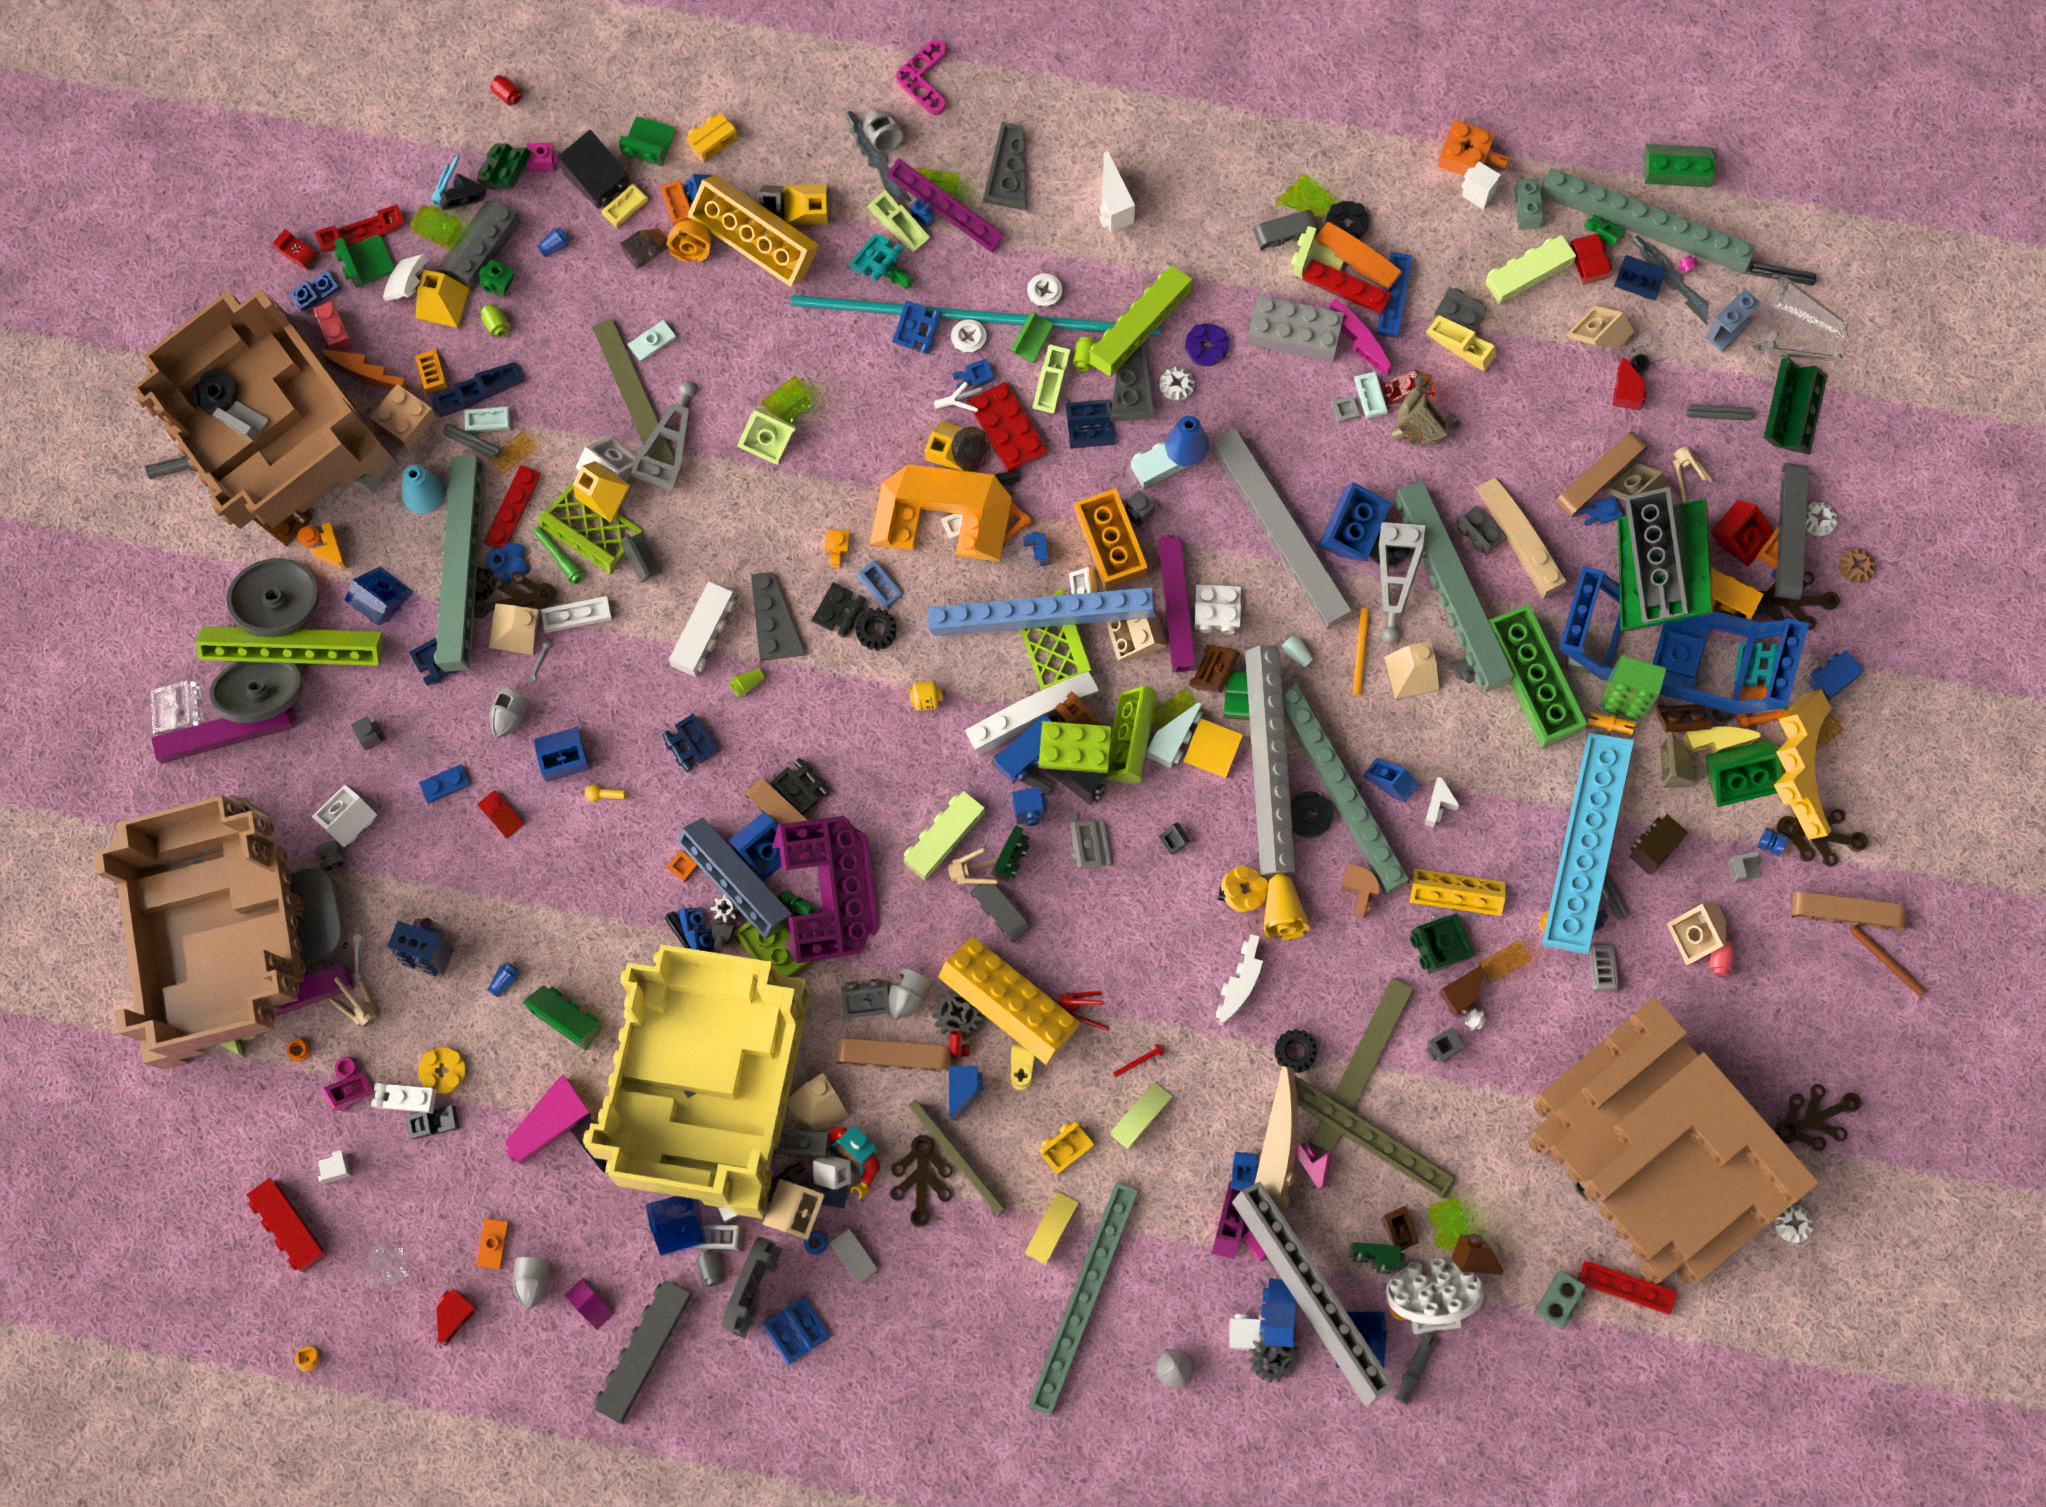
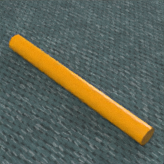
(1360, 652)

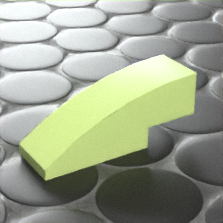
(898, 221)
(1051, 378)
(1141, 1115)

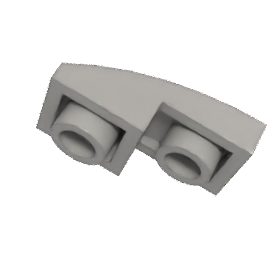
(853, 1256)

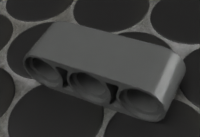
(1284, 229)
(1001, 910)

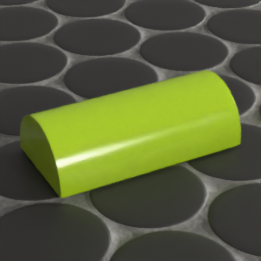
(1131, 734)

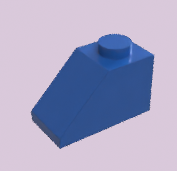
(1392, 779)

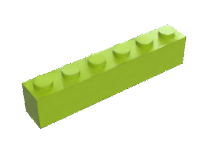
(1140, 321)

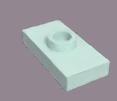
(651, 341)
(1370, 395)
(487, 419)

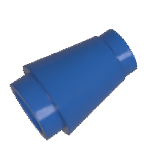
(553, 241)
(503, 979)

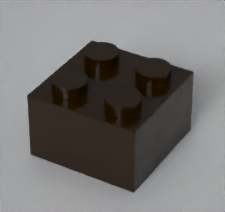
(1658, 844)

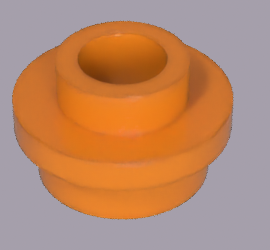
(290, 1050)

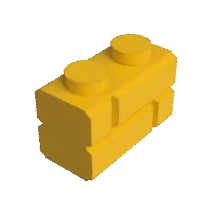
(711, 137)

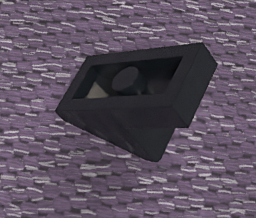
(464, 193)

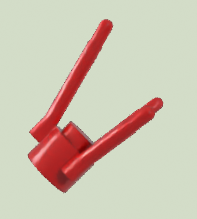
(1070, 1002)

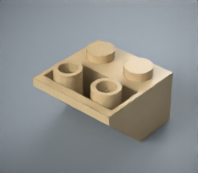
(1136, 637)
(793, 1209)

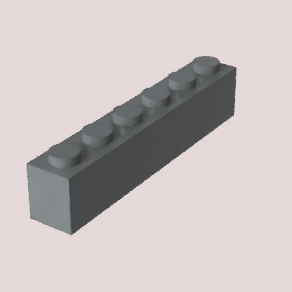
(642, 1351)

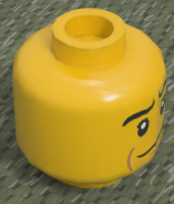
(925, 695)

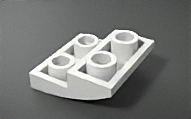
(404, 279)

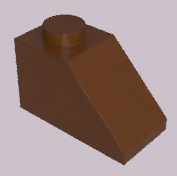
(1463, 992)
(1475, 1256)

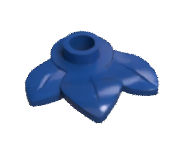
(510, 561)

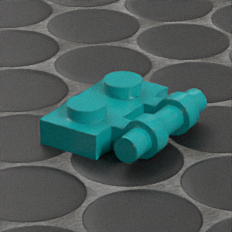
(870, 255)
(1754, 669)

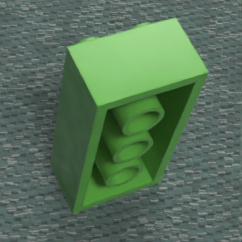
(1632, 688)

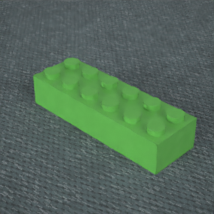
(1537, 678)

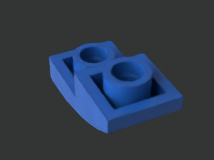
(313, 292)
(694, 929)

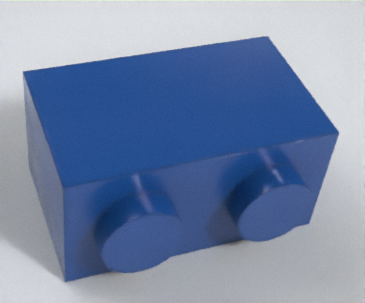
(1836, 675)

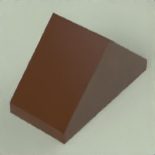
(1400, 1228)

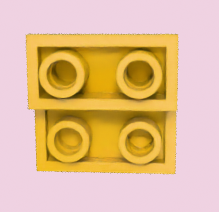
(1213, 748)

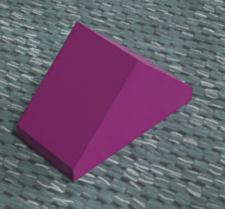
(589, 1304)

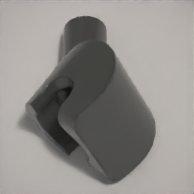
(1462, 670)
(722, 934)

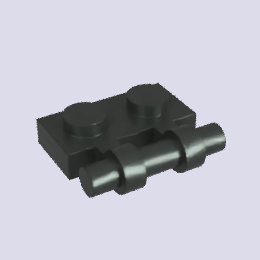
(832, 606)
(795, 791)

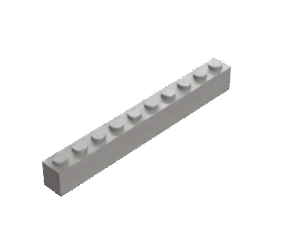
(1281, 528)
(1269, 761)
(1313, 1294)

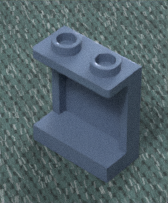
(1732, 320)

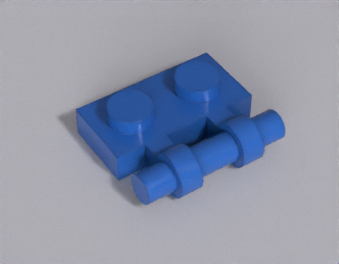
(910, 324)

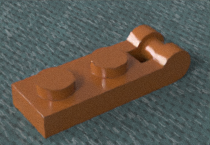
(1080, 715)

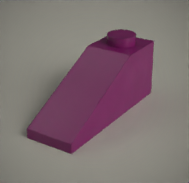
(1229, 1227)

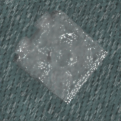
(176, 707)

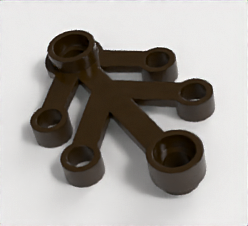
(517, 597)
(1791, 604)
(1797, 830)
(1813, 1119)
(921, 1176)

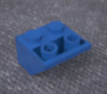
(561, 754)

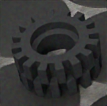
(875, 616)
(1296, 1037)

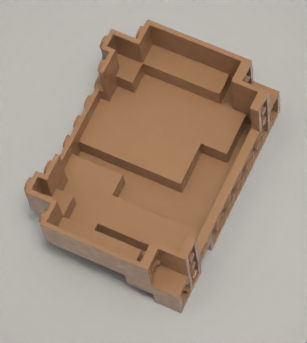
(313, 428)
(207, 939)
(1667, 1148)

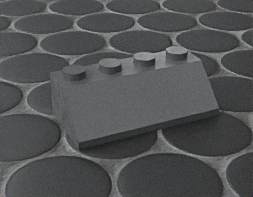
(480, 243)

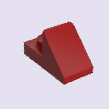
(500, 814)

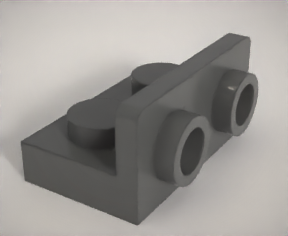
(1461, 309)
(1480, 530)
(865, 998)

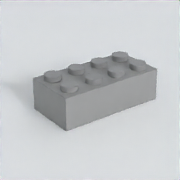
(1295, 328)

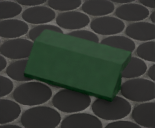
(1795, 406)

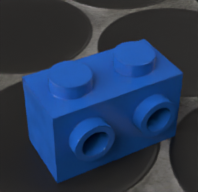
(1029, 806)

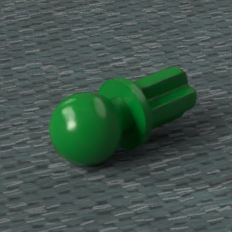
(898, 276)
(795, 904)

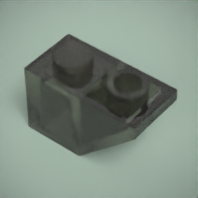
(644, 246)

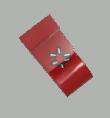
(294, 249)

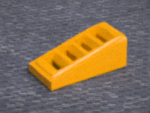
(435, 386)

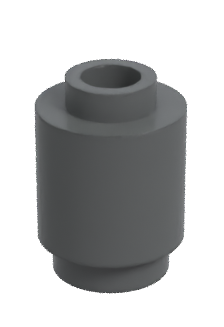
(710, 1268)

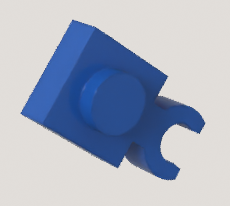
(922, 212)
(977, 374)
(1604, 510)

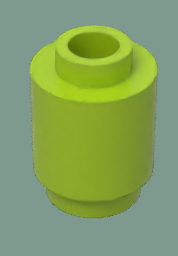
(495, 320)
(1081, 354)

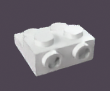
(1217, 608)

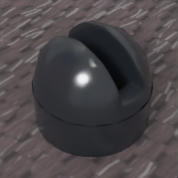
(1642, 360)

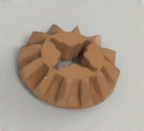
(1857, 575)

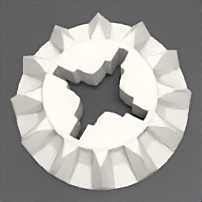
(1041, 281)
(968, 326)
(1174, 392)
(1825, 526)
(1788, 1232)

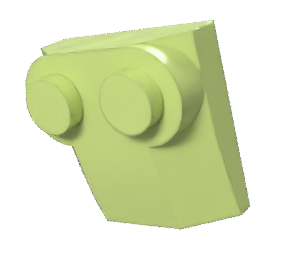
(766, 435)

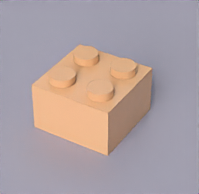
(402, 417)

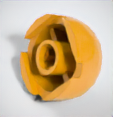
(689, 241)

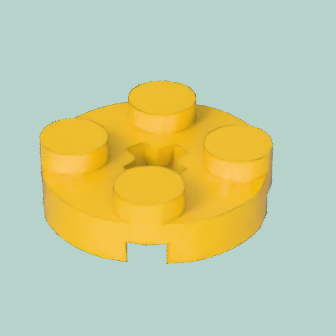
(1252, 880)
(451, 1061)

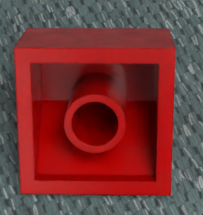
(1742, 531)

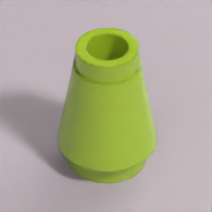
(745, 682)

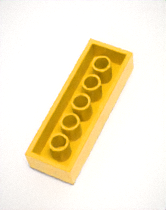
(753, 230)
(1009, 999)

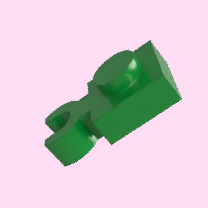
(1607, 231)

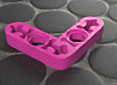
(916, 74)

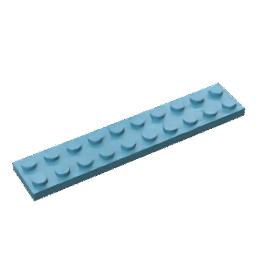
(1588, 843)

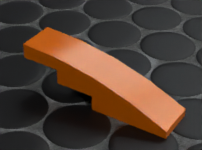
(1359, 255)
(359, 367)

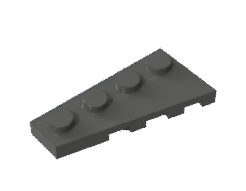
(1006, 175)

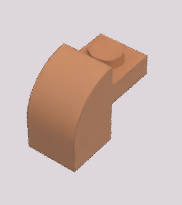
(1361, 882)

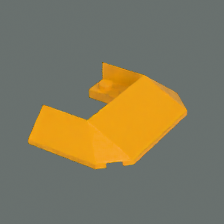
(919, 488)

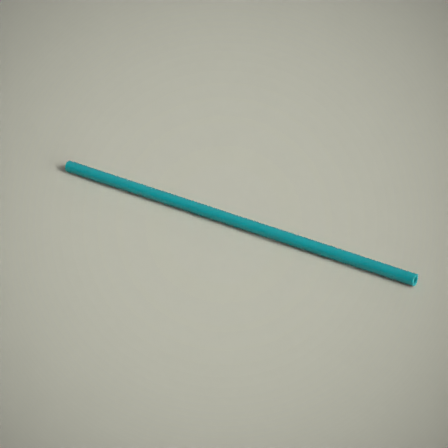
(950, 313)

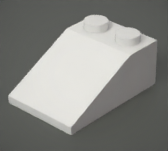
(1117, 204)

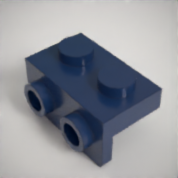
(1640, 277)

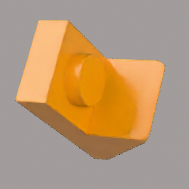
(331, 551)

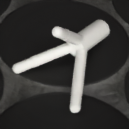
(953, 400)

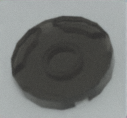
(970, 448)

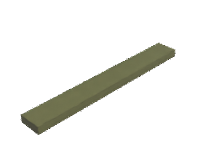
(631, 388)
(1365, 1058)
(1372, 1139)

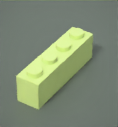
(1530, 269)
(944, 835)

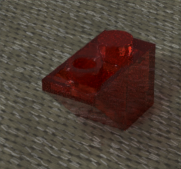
(1397, 389)

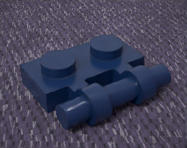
(424, 660)
(695, 737)

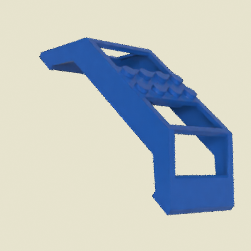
(1683, 646)

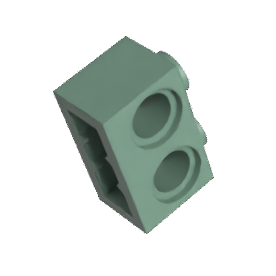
(1528, 203)
(1555, 1297)

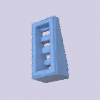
(874, 589)

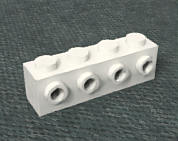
(702, 629)

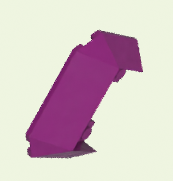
(845, 887)

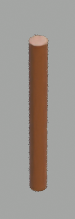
(1887, 960)

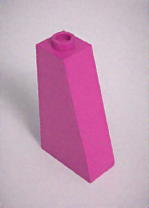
(547, 1121)

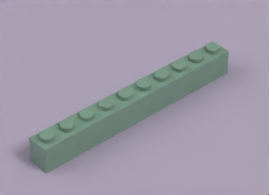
(1647, 220)
(459, 563)
(1455, 590)
(1342, 791)

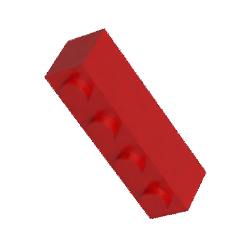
(286, 1225)

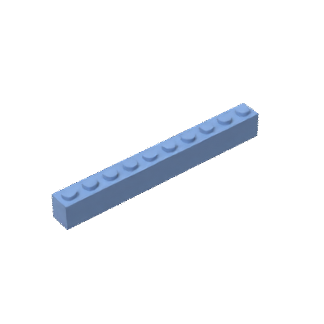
(1042, 612)

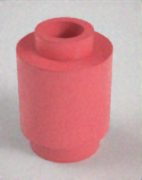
(1722, 960)

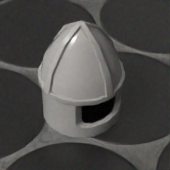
(882, 130)
(507, 712)
(909, 995)
(531, 1280)
(1174, 1368)

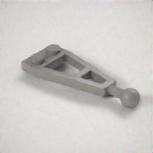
(657, 471)
(1398, 536)

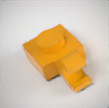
(836, 544)

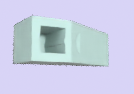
(1168, 740)

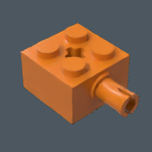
(1467, 146)

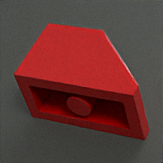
(1628, 387)
(452, 1314)

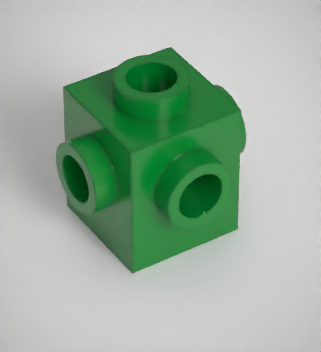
(496, 278)

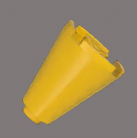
(1284, 910)

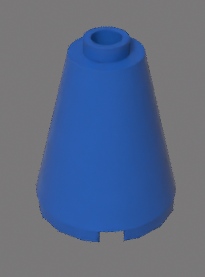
(1187, 442)

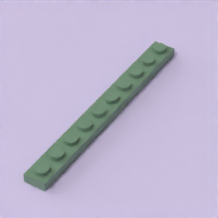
(1083, 1299)

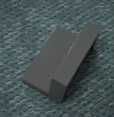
(640, 557)

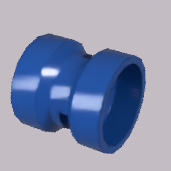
(1767, 839)

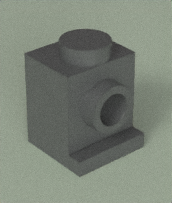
(1139, 508)
(368, 732)
(1452, 1042)

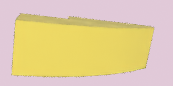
(1462, 342)
(1719, 739)
(1051, 1228)

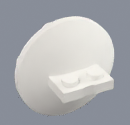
(1434, 1300)

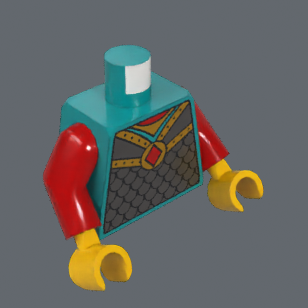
(859, 1150)

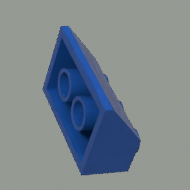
(1355, 523)

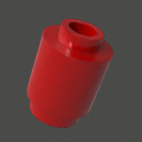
(506, 90)

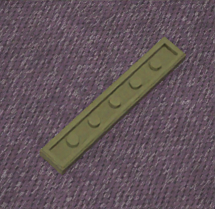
(956, 1157)

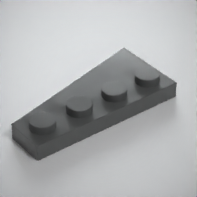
(1132, 389)
(773, 622)

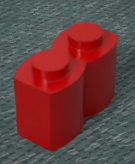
(1590, 258)

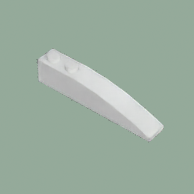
(1021, 715)

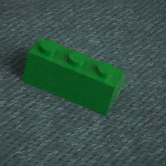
(1678, 165)
(1743, 772)
(563, 1016)

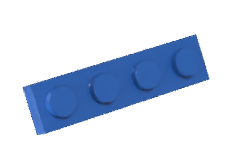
(1390, 320)

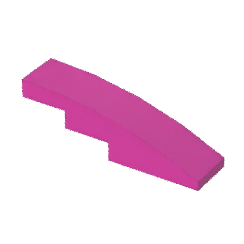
(1364, 342)

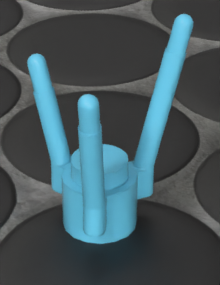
(444, 179)

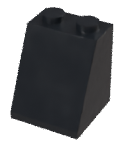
(593, 170)
(1086, 785)

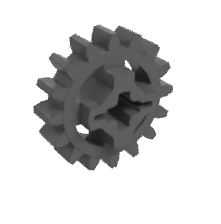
(948, 1017)
(1277, 1358)

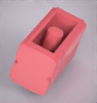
(332, 327)

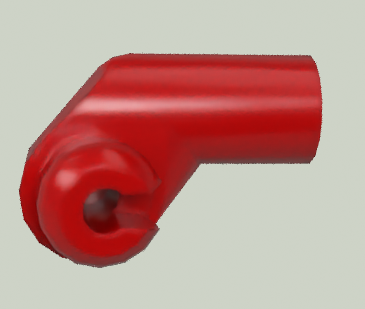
(956, 1045)

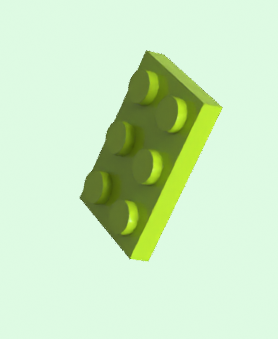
(1074, 747)

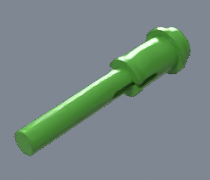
(566, 565)

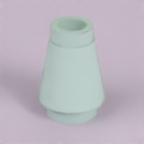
(1297, 651)

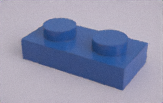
(444, 784)

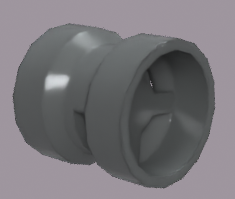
(330, 854)

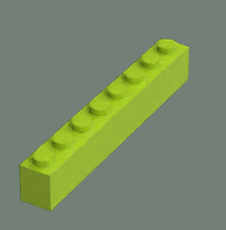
(294, 647)

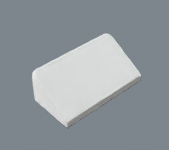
(1083, 581)

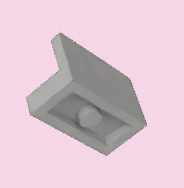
(243, 421)

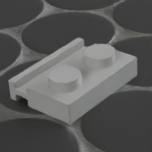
(1090, 844)

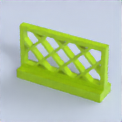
(575, 538)
(1076, 649)

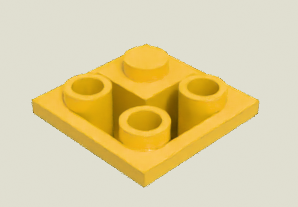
(806, 204)
(440, 299)
(940, 446)
(600, 490)

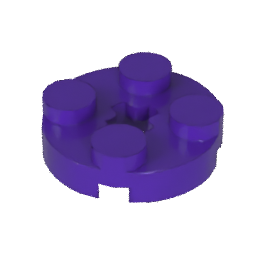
(1216, 336)

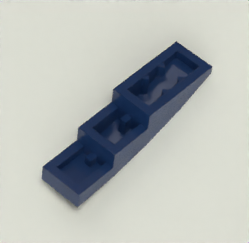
(481, 387)

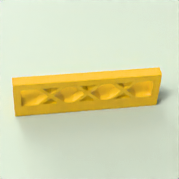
(1457, 895)

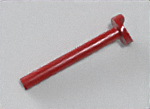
(1140, 1060)

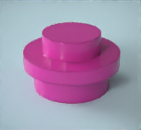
(1687, 263)
(346, 1067)

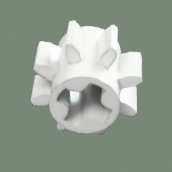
(720, 905)

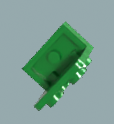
(647, 141)
(364, 260)

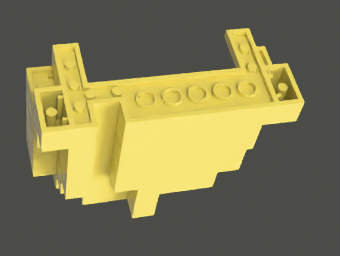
(709, 1030)

